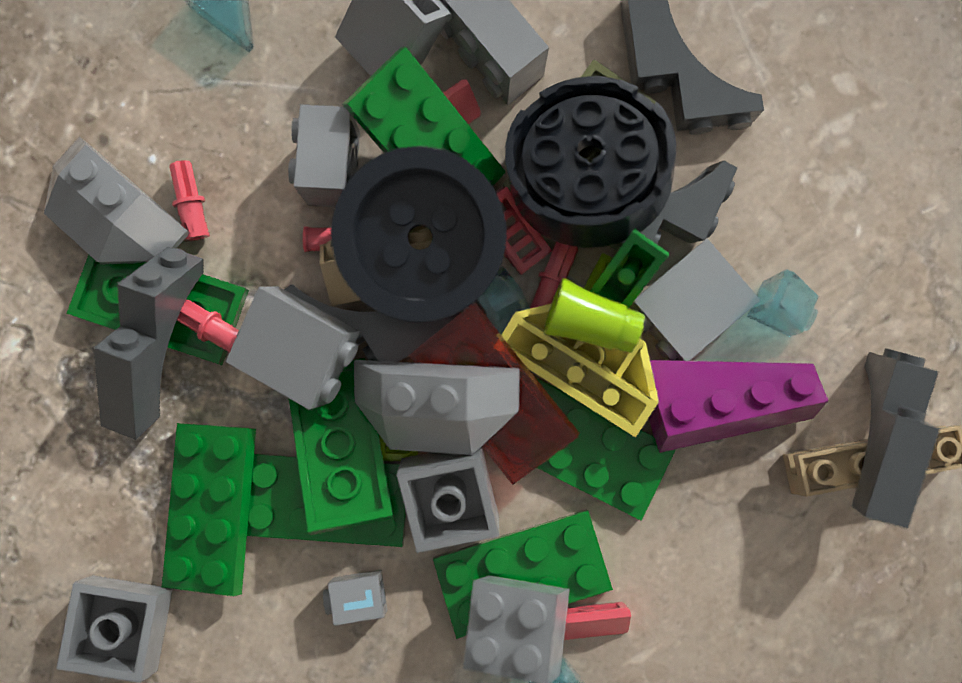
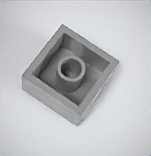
(325, 153)
(448, 499)
(114, 628)
(516, 629)

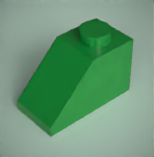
(630, 270)

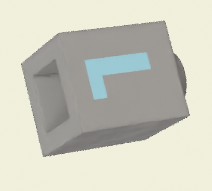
(355, 597)

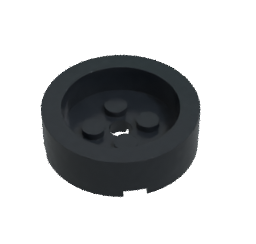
(408, 191)
(596, 200)

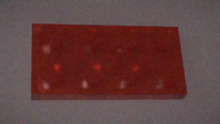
(538, 426)

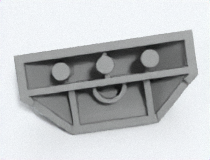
(107, 210)
(435, 404)

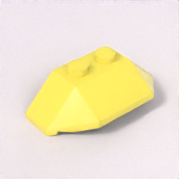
(603, 379)

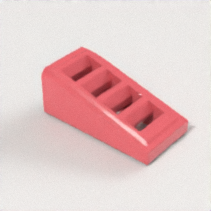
(534, 256)

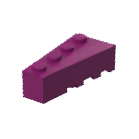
(730, 399)

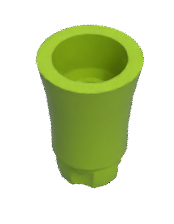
(592, 319)

